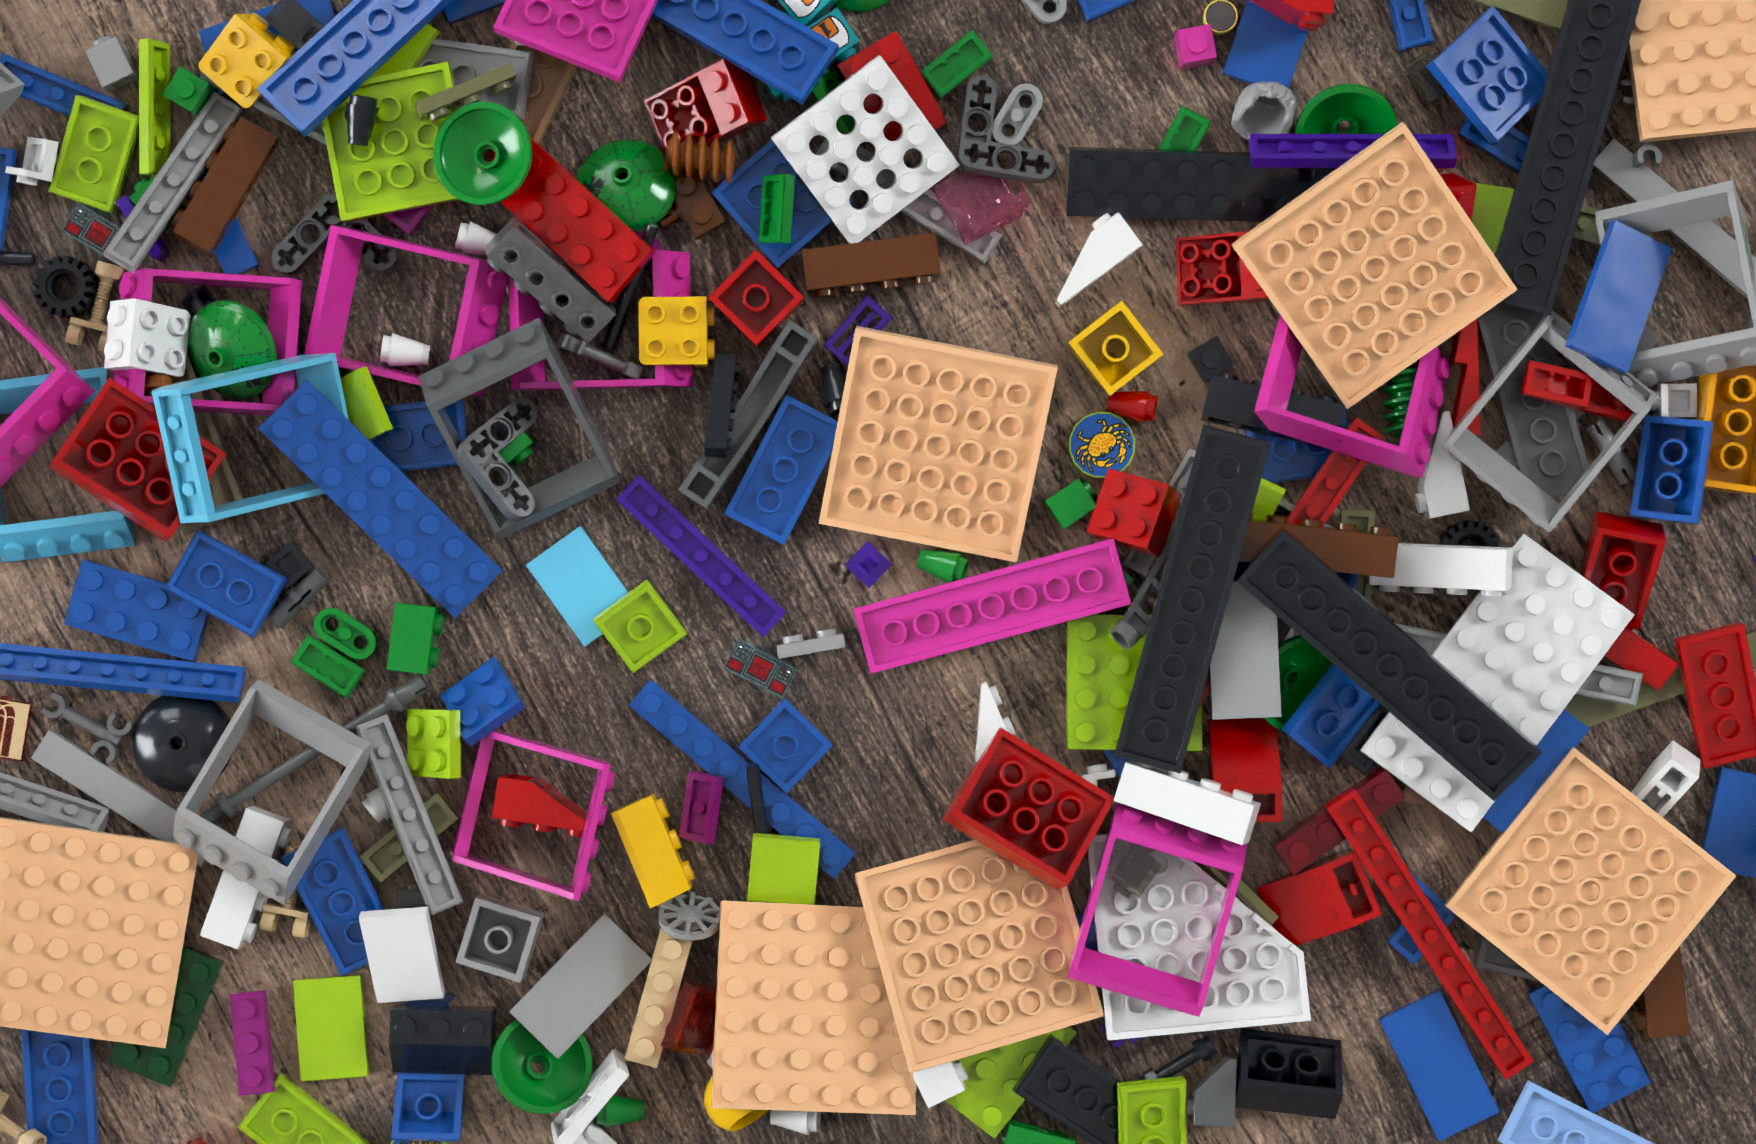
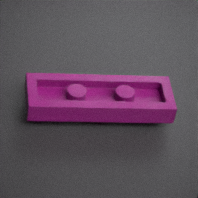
(252, 1043)

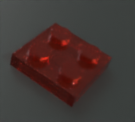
(692, 1020)

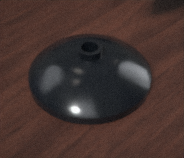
(195, 722)

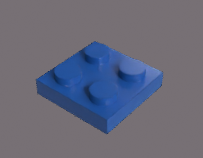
(484, 700)
(785, 745)

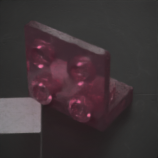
(979, 204)

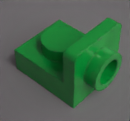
(517, 451)

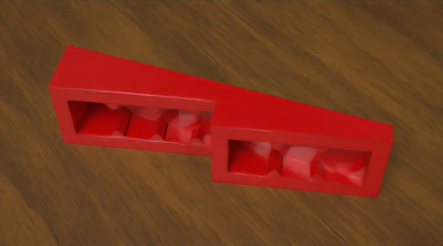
(1465, 354)
(1572, 390)

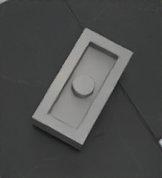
(796, 646)

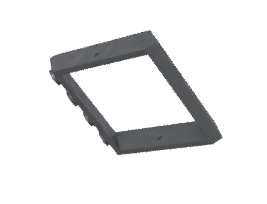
(492, 364)

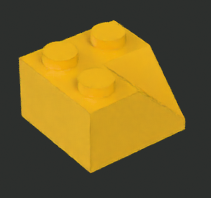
(1114, 349)

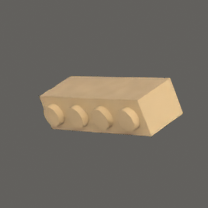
(658, 999)

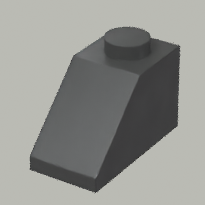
(1214, 1095)

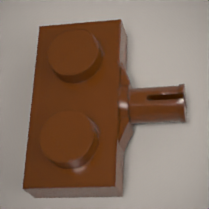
(694, 206)

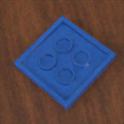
(1490, 75)
(744, 199)

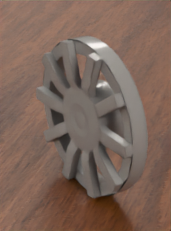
(689, 917)

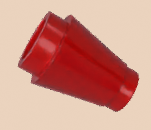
(1133, 405)

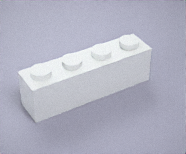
(1450, 568)
(1188, 802)
(236, 902)

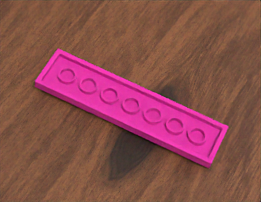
(992, 605)

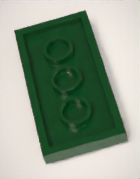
(193, 989)

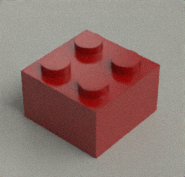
(756, 299)
(1134, 512)

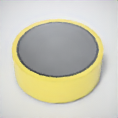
(1221, 16)

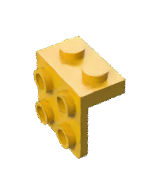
(245, 57)
(675, 331)

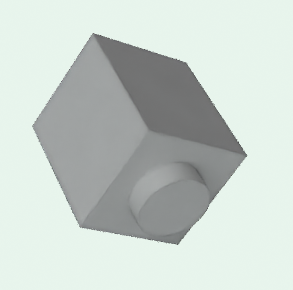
(112, 63)

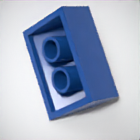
(1671, 469)

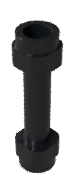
(1202, 1049)

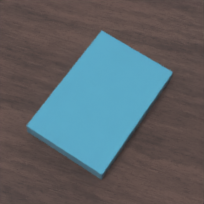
(578, 582)

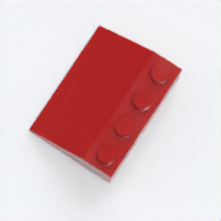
(123, 461)
(1029, 809)

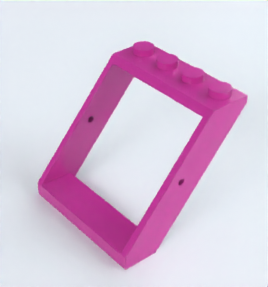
(670, 279)
(477, 314)
(282, 324)
(44, 409)
(1418, 428)
(595, 816)
(1136, 979)

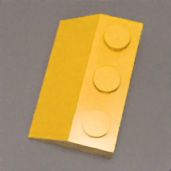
(653, 849)

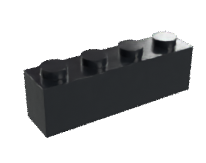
(1234, 402)

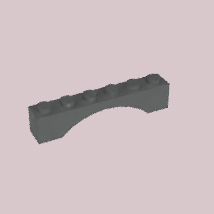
(752, 412)

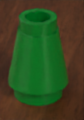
(943, 565)
(620, 1111)

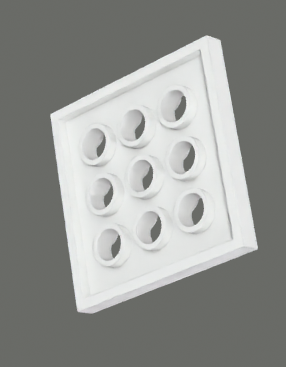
(915, 133)

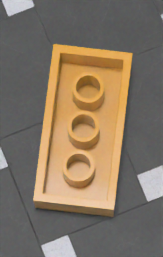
(1730, 403)

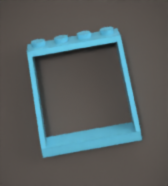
(184, 447)
(62, 534)

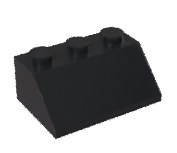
(442, 1039)
(1289, 1073)

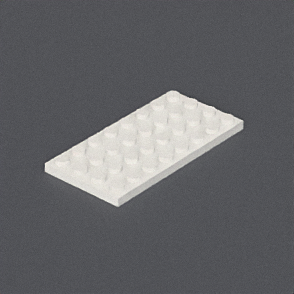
(1521, 657)

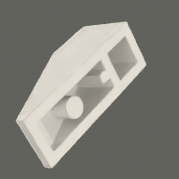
(1103, 250)
(1442, 485)
(1668, 778)

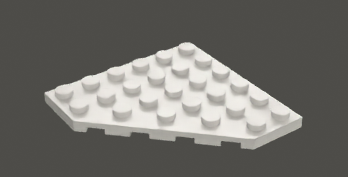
(1170, 929)

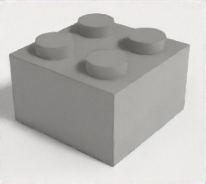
(500, 937)

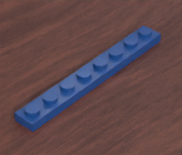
(121, 673)
(722, 760)

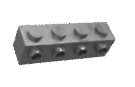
(549, 279)

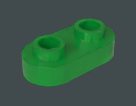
(346, 634)

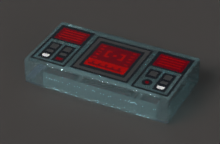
(90, 229)
(760, 668)

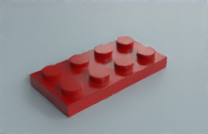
(1719, 693)

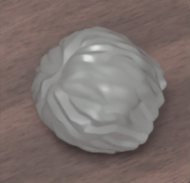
(1264, 110)

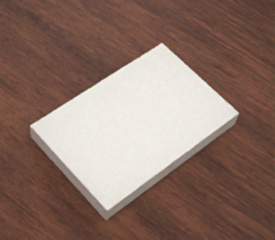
(402, 954)
(601, 1088)

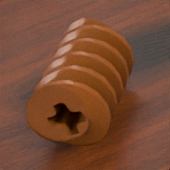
(700, 157)

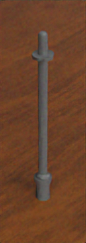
(394, 700)

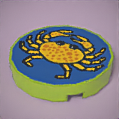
(1101, 443)

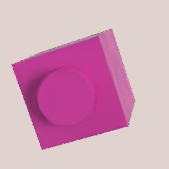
(1195, 47)

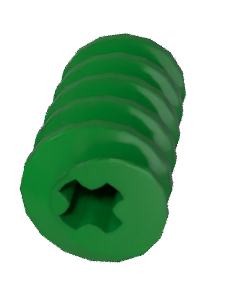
(1401, 393)

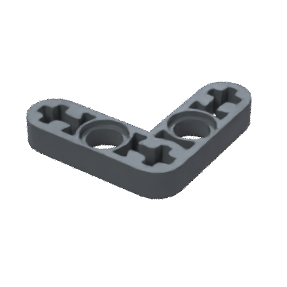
(982, 142)
(302, 259)
(490, 459)

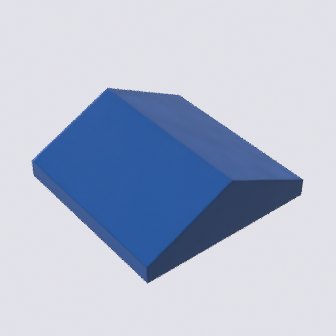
(429, 1107)

